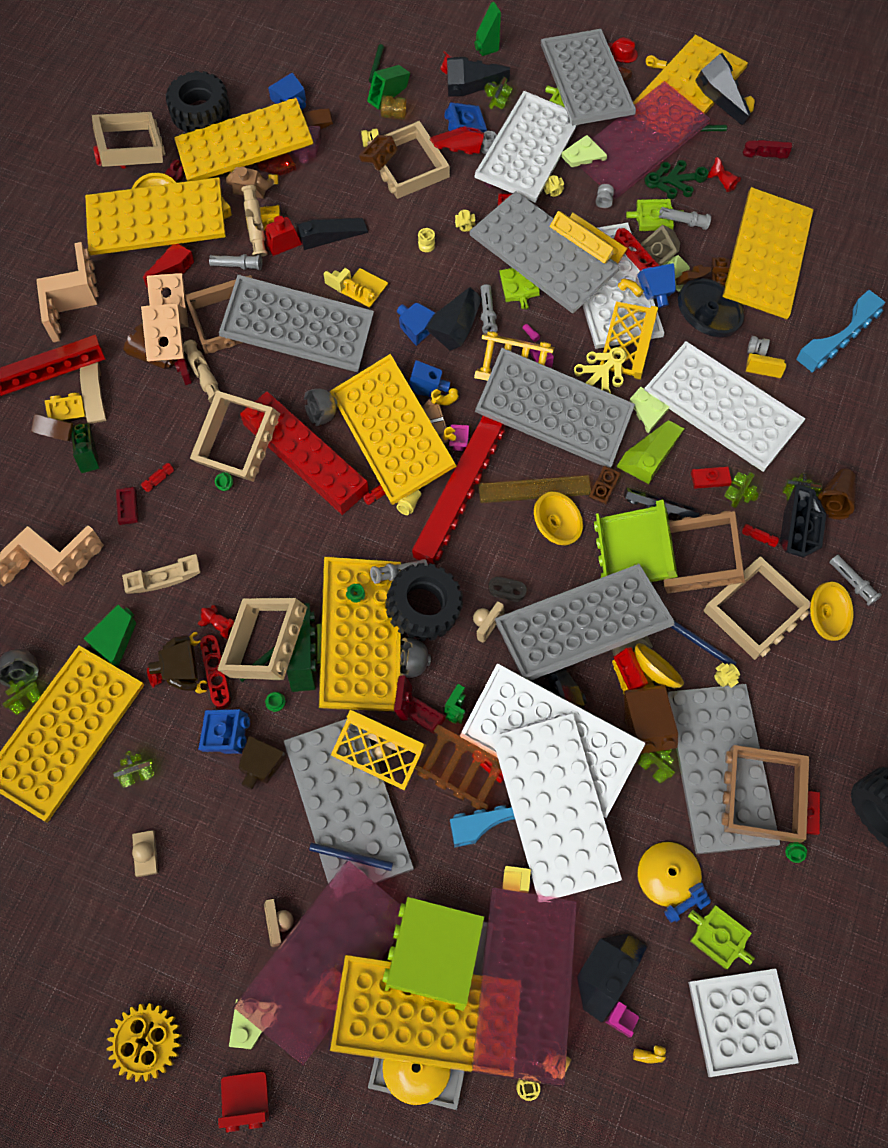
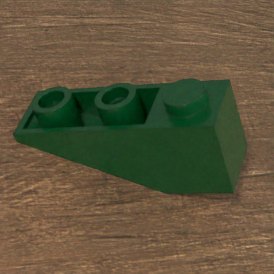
(84, 448)

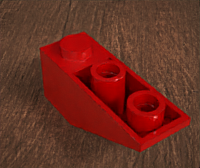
(462, 138)
(174, 261)

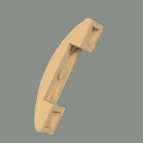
(92, 393)
(162, 577)

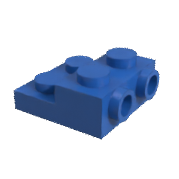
(464, 115)
(224, 731)

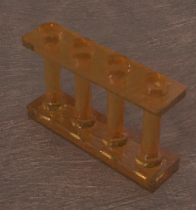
(461, 747)

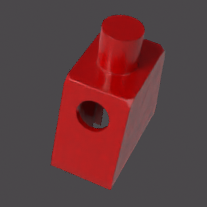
(281, 236)

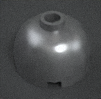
(320, 406)
(413, 658)
(18, 666)

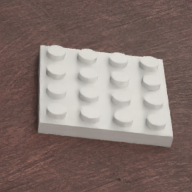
(742, 1023)

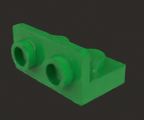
(453, 705)

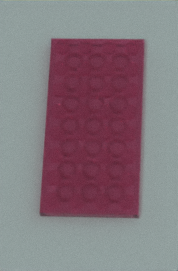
(644, 140)
(300, 984)
(525, 988)

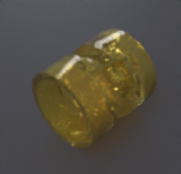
(393, 107)

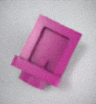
(461, 441)

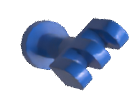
(698, 896)

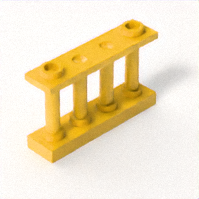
(588, 237)
(493, 337)

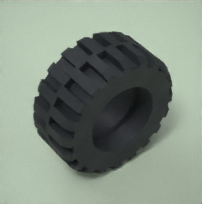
(194, 88)
(434, 581)
(871, 802)

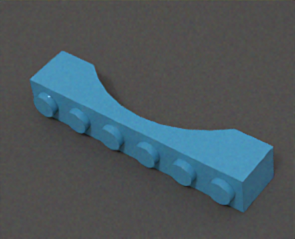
(817, 351)
(468, 829)

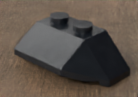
(803, 523)
(608, 973)

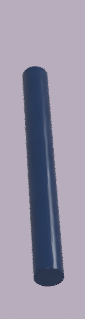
(703, 644)
(378, 863)

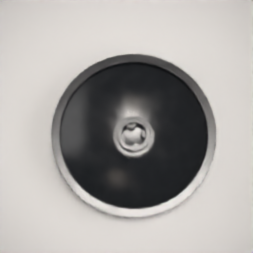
(707, 310)

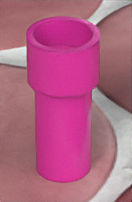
(533, 334)

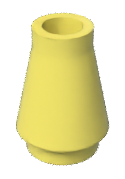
(407, 504)

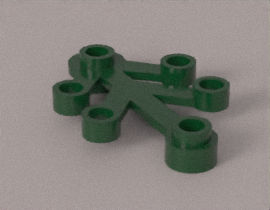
(654, 179)

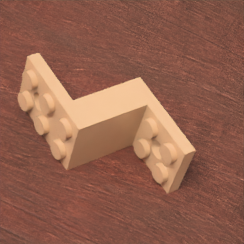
(67, 292)
(165, 317)
(59, 565)

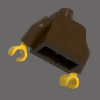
(178, 664)

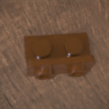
(379, 151)

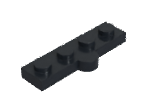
(635, 496)

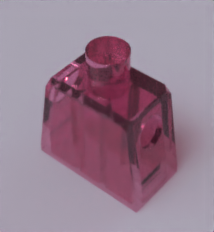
(312, 150)

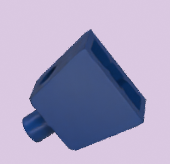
(286, 89)
(658, 283)
(414, 320)
(426, 379)

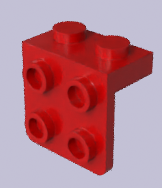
(244, 1101)

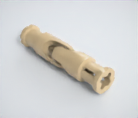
(254, 219)
(196, 360)

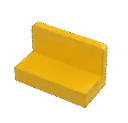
(765, 365)

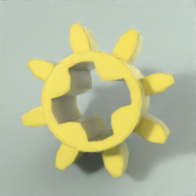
(554, 186)
(465, 220)
(727, 675)

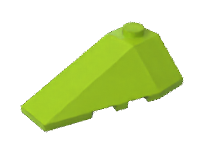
(649, 454)

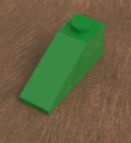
(489, 31)

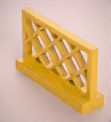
(644, 337)
(386, 733)

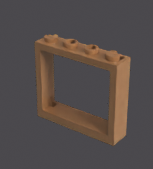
(207, 297)
(710, 579)
(800, 799)

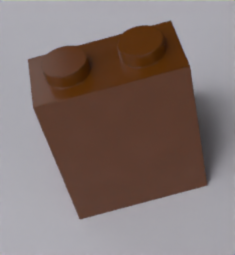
(651, 718)

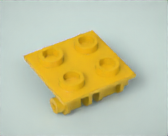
(364, 287)

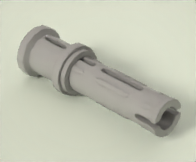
(693, 218)
(237, 261)
(488, 322)
(390, 571)
(861, 586)

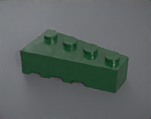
(302, 662)

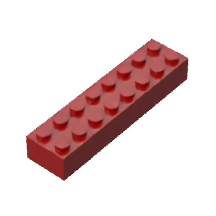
(309, 456)

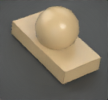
(486, 620)
(377, 753)
(145, 853)
(276, 922)

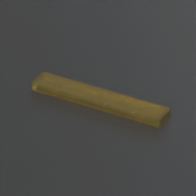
(533, 488)

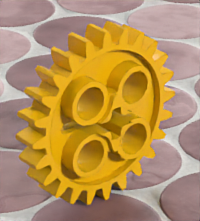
(126, 1034)

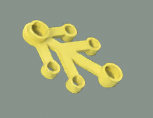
(602, 371)

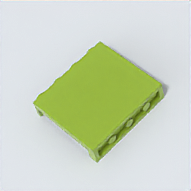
(636, 539)
(434, 952)

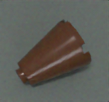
(136, 348)
(839, 495)

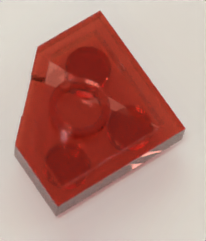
(277, 165)

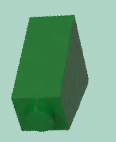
(387, 83)
(112, 635)

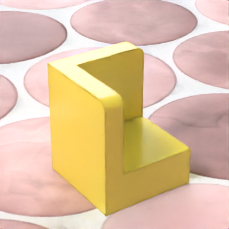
(336, 279)
(516, 879)

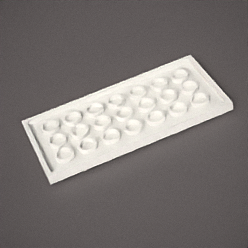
(527, 147)
(601, 305)
(725, 406)
(516, 702)
(556, 808)

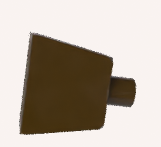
(259, 762)

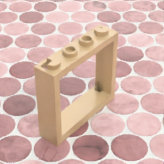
(128, 122)
(442, 170)
(211, 427)
(241, 632)
(735, 632)

